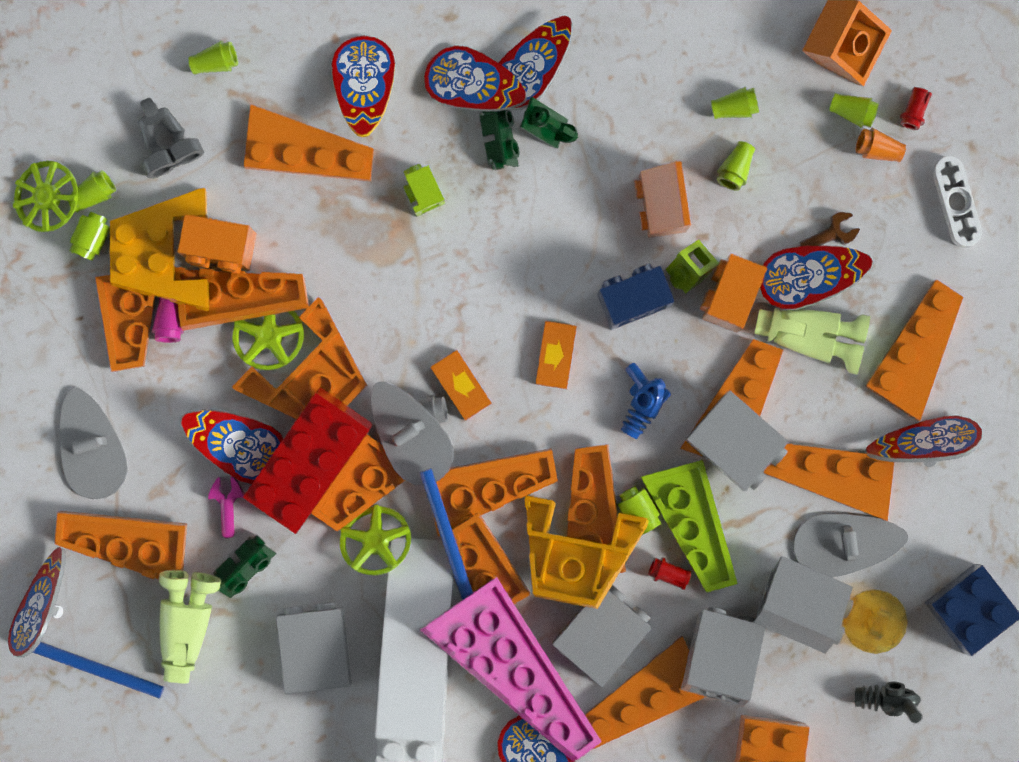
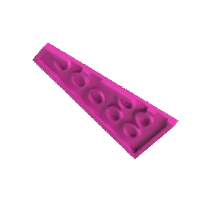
(503, 654)

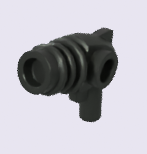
(893, 700)

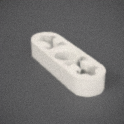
(970, 222)

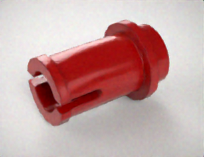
(915, 109)
(669, 573)

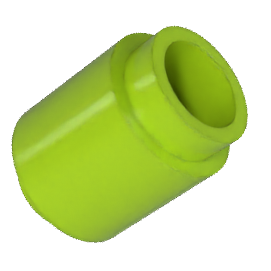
(89, 236)
(639, 504)

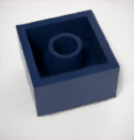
(635, 296)
(973, 609)

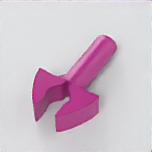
(226, 505)

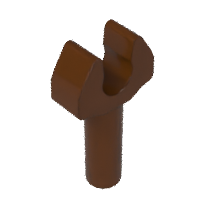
(832, 232)

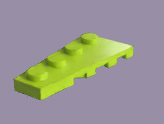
(692, 516)

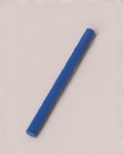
(446, 533)
(99, 670)

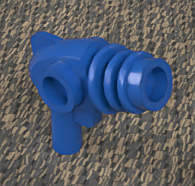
(647, 401)

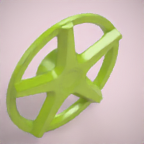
(269, 337)
(375, 540)

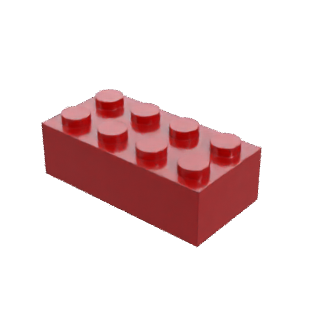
(308, 460)

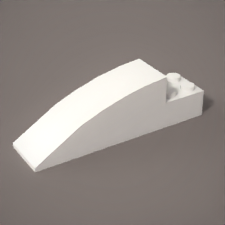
(412, 665)

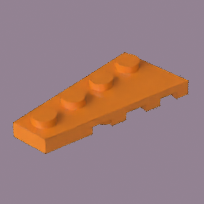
(297, 148)
(748, 380)
(839, 476)
(494, 483)

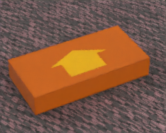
(556, 355)
(461, 385)

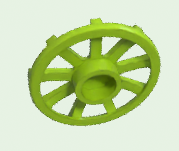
(45, 196)

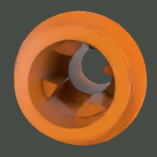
(879, 146)

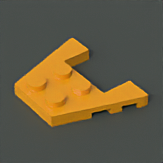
(145, 251)
(575, 568)

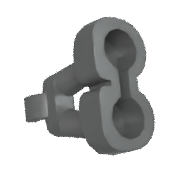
(180, 151)

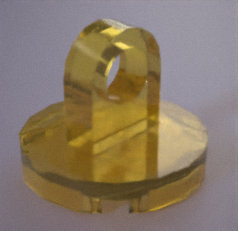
(875, 621)

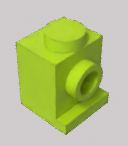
(422, 189)
(685, 273)

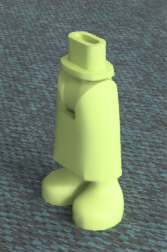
(815, 334)
(184, 625)

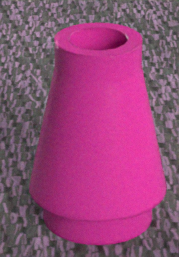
(167, 322)

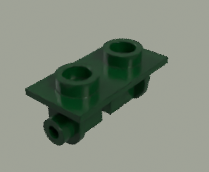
(547, 124)
(504, 148)
(254, 558)

